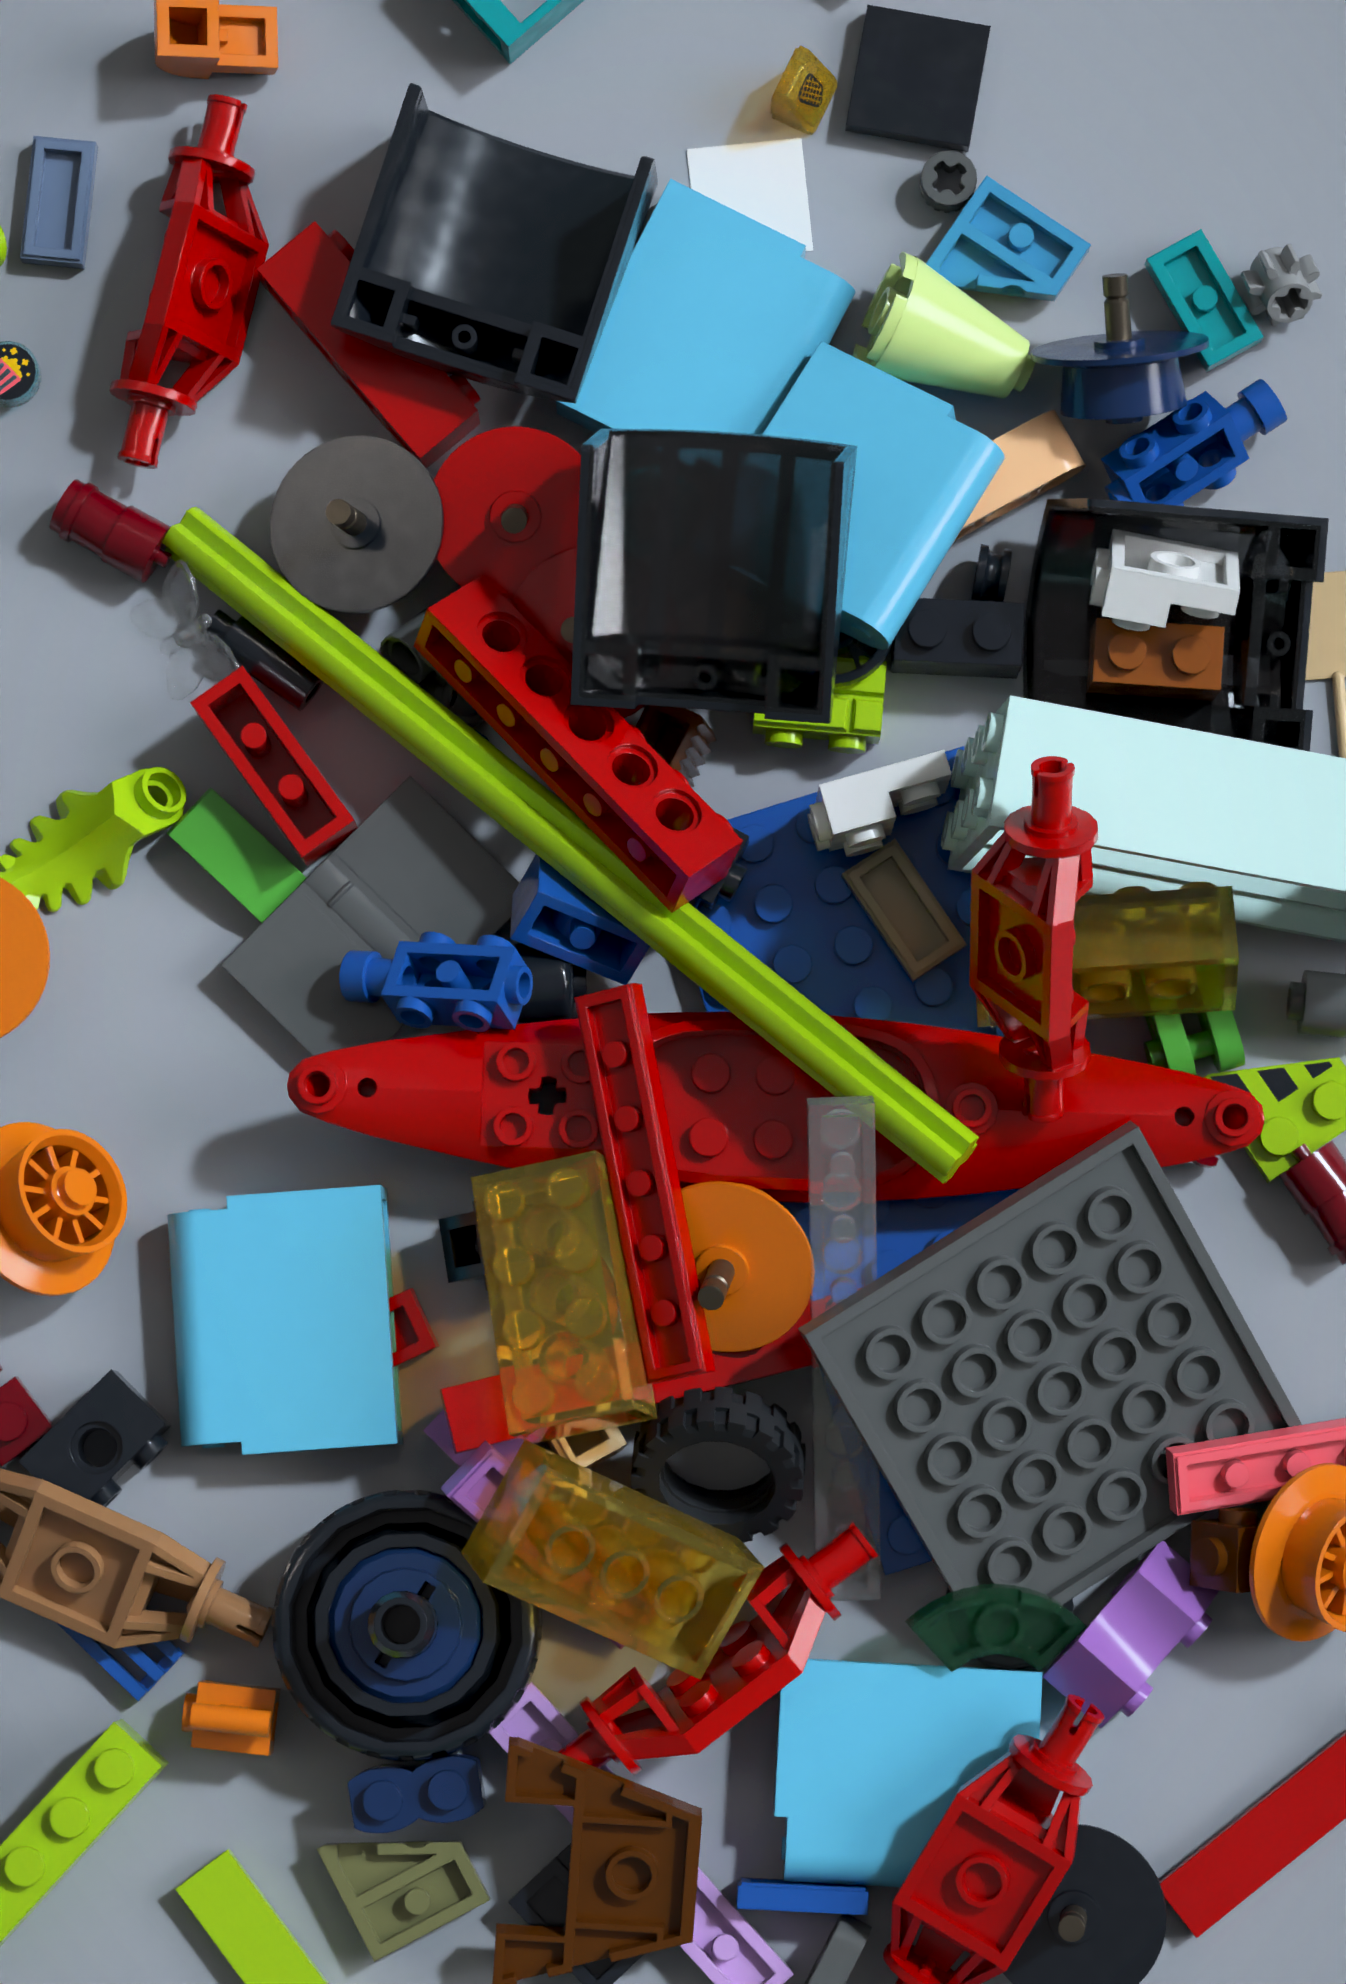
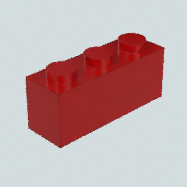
(274, 766)

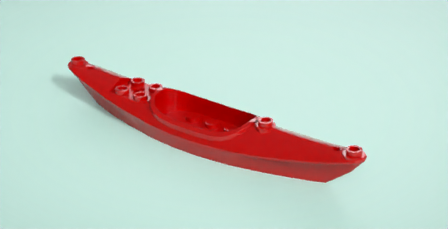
(743, 1105)

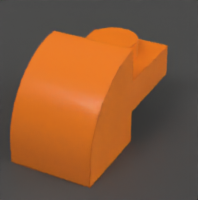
(211, 37)

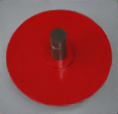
(507, 505)

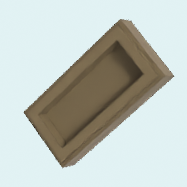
(903, 910)

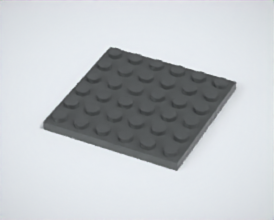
(1044, 1368)

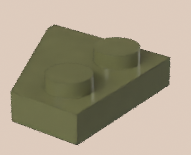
(402, 1888)

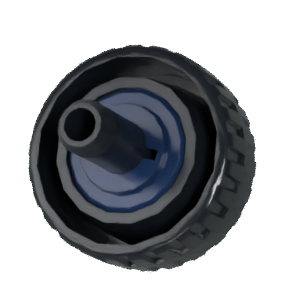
(396, 1632)

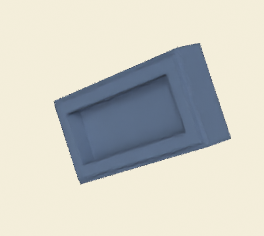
(59, 202)

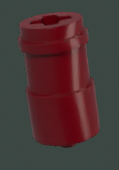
(113, 531)
(1320, 1192)

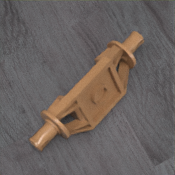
(103, 1568)

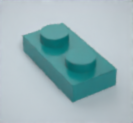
(1204, 298)

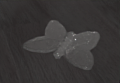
(184, 638)

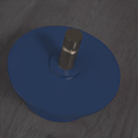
(1123, 371)

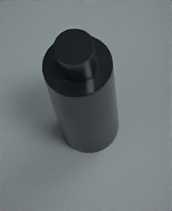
(266, 660)

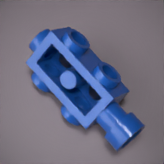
(1191, 448)
(443, 982)

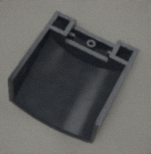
(490, 255)

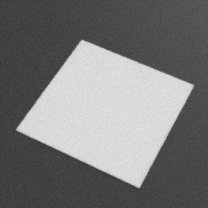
(758, 181)

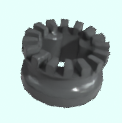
(947, 200)

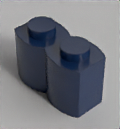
(435, 1791)

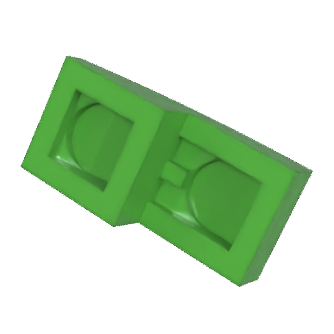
(236, 855)

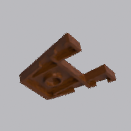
(627, 1867)

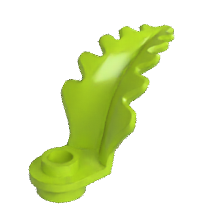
(92, 837)

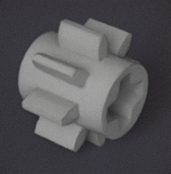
(1281, 284)

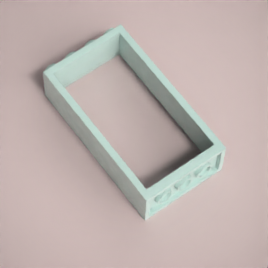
(1170, 809)

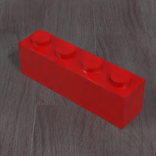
(413, 401)

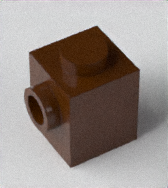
(1223, 1550)

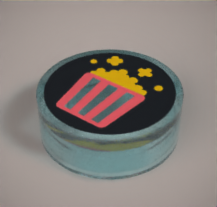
(18, 374)

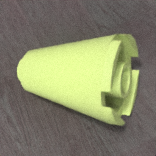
(940, 335)

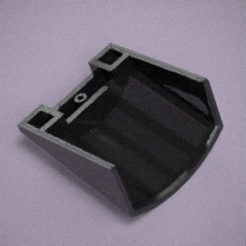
(711, 571)
(1262, 642)

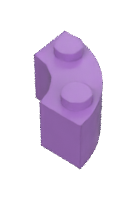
(1133, 1635)

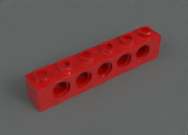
(579, 751)

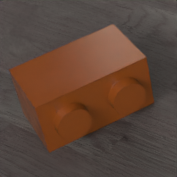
(1157, 662)

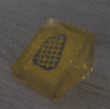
(803, 92)

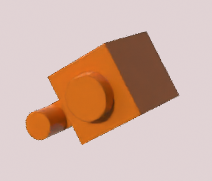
(232, 1717)

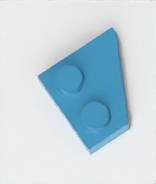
(1007, 247)

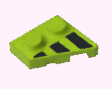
(1299, 1107)

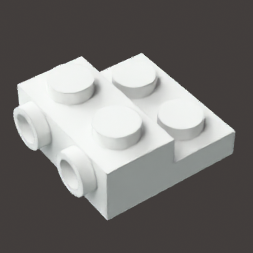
(1148, 573)
(860, 807)

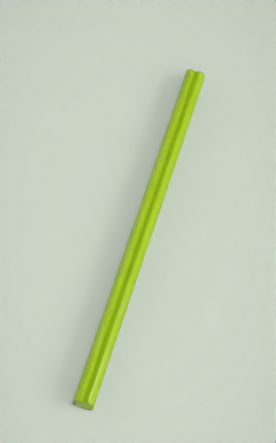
(567, 843)

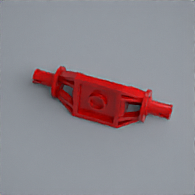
(200, 286)
(1027, 937)
(746, 1671)
(994, 1859)

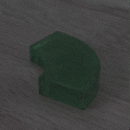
(995, 1621)

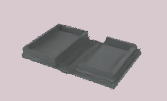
(385, 884)

